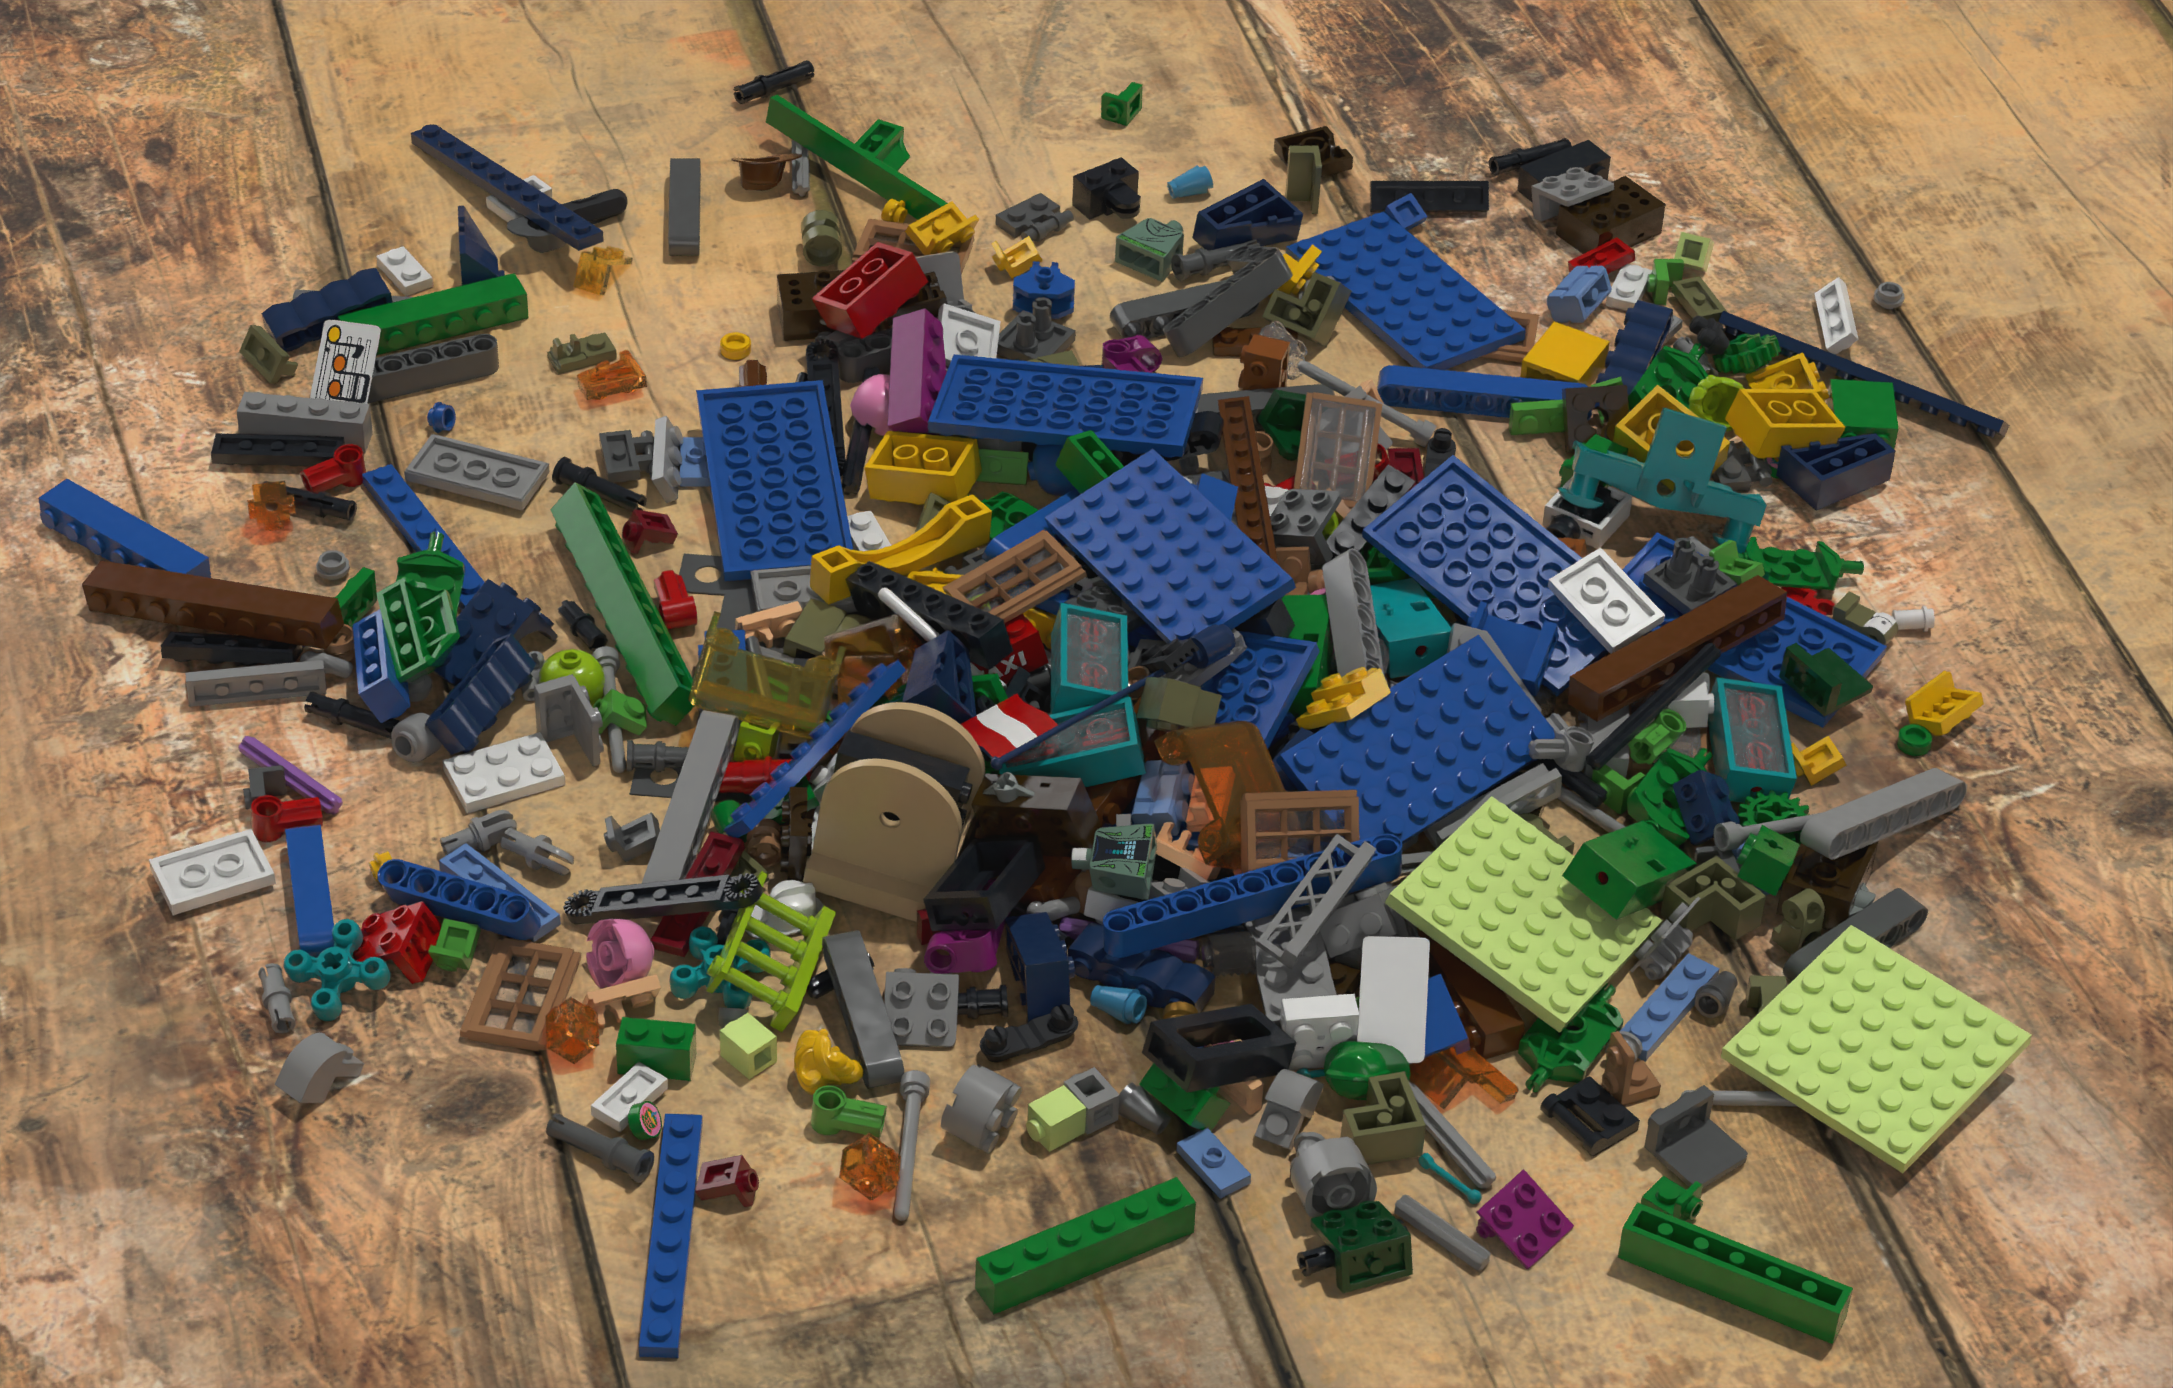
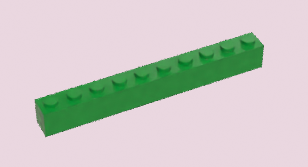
(624, 604)

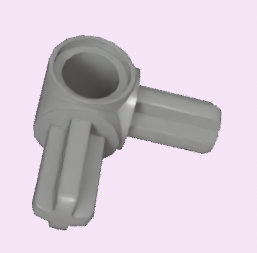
(1567, 748)

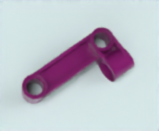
(1131, 354)
(967, 949)

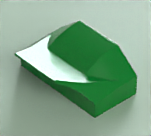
(885, 143)

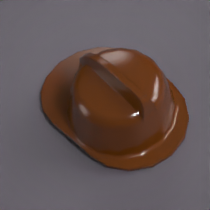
(763, 172)

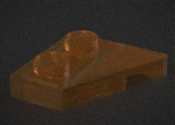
(611, 379)

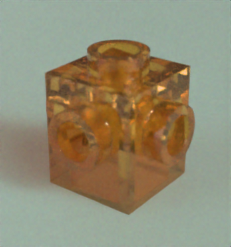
(271, 493)
(572, 1030)
(870, 1167)

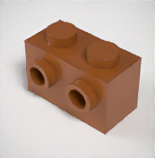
(1264, 363)

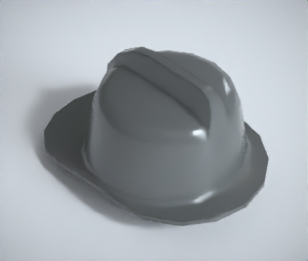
(537, 237)

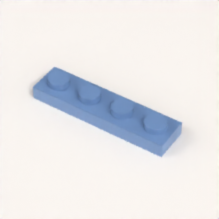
(473, 866)
(1669, 1003)

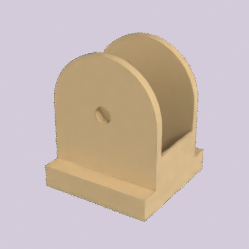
(885, 861)

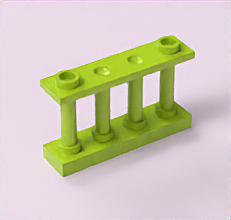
(794, 977)

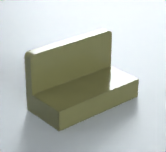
(1304, 175)
(811, 627)

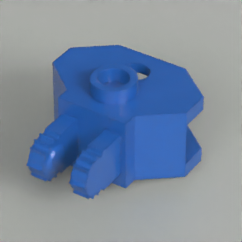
(1044, 283)

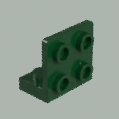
(1283, 421)
(1822, 678)
(1366, 1244)

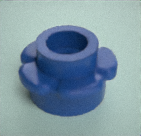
(441, 417)

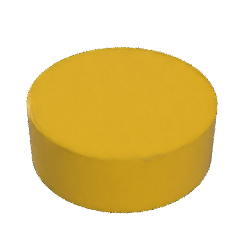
(735, 346)

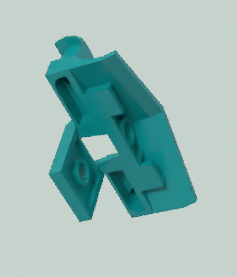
(1690, 475)

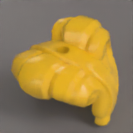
(821, 1065)

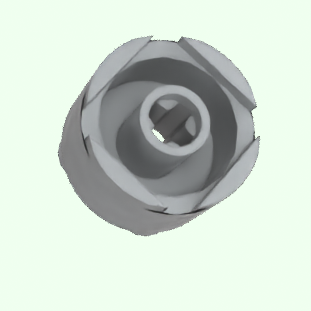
(981, 1107)
(1332, 1176)

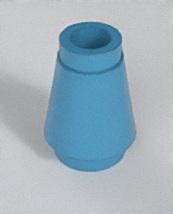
(1190, 183)
(1120, 1003)

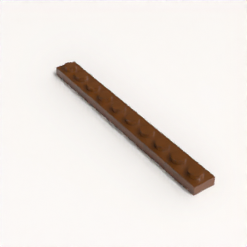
(1246, 473)

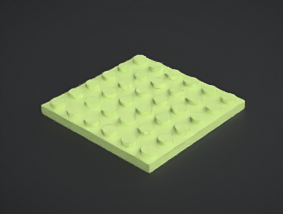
(1512, 916)
(1876, 1048)

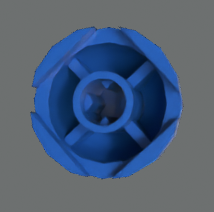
(1045, 471)

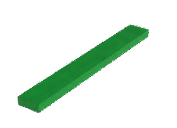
(850, 158)

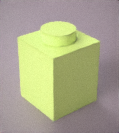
(1694, 251)
(748, 1045)
(1056, 1118)

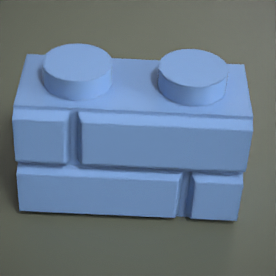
(1579, 294)
(1163, 795)

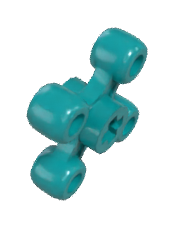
(704, 946)
(337, 970)

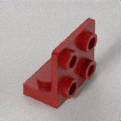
(403, 937)

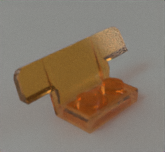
(1446, 1073)

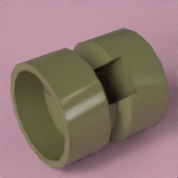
(821, 238)

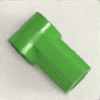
(1657, 737)
(835, 1113)

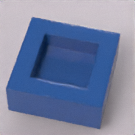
(1406, 212)

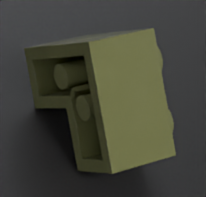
(1315, 313)
(1176, 705)
(1724, 899)
(1389, 1123)

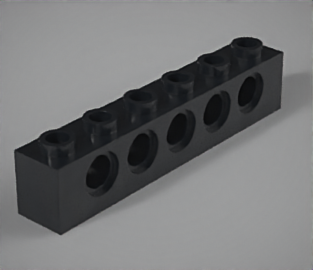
(977, 629)

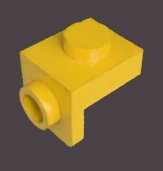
(1017, 257)
(1817, 760)

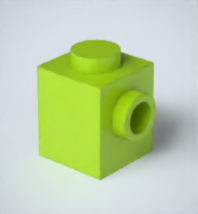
(755, 742)

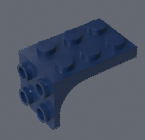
(486, 617)

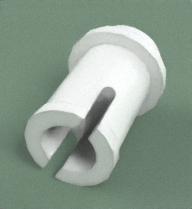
(1914, 619)

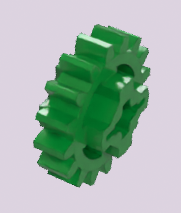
(1747, 353)
(1772, 808)

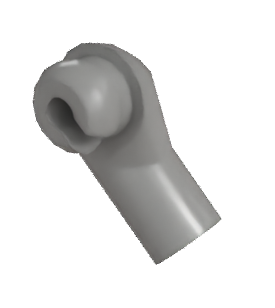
(331, 664)
(528, 689)
(1055, 908)

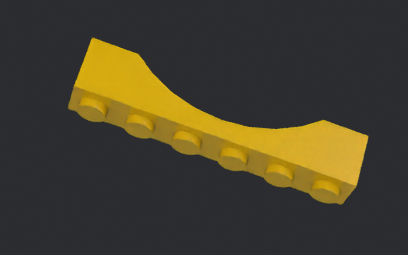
(952, 531)

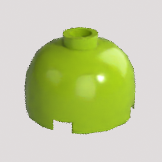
(580, 664)

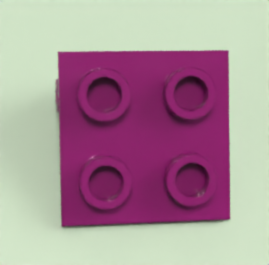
(1523, 1219)

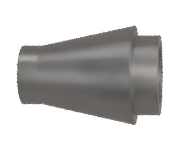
(1715, 996)
(1142, 1109)

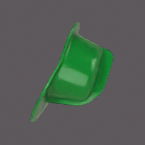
(1353, 1062)

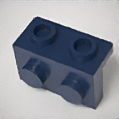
(1704, 804)

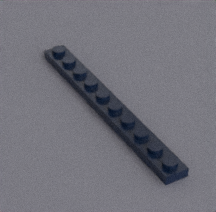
(507, 187)
(1849, 370)

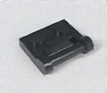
(1596, 1109)

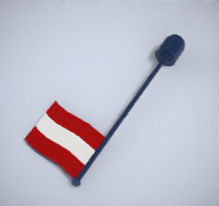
(1017, 726)

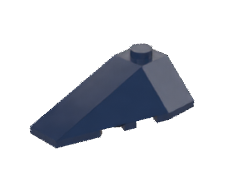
(476, 256)

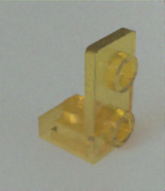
(595, 268)

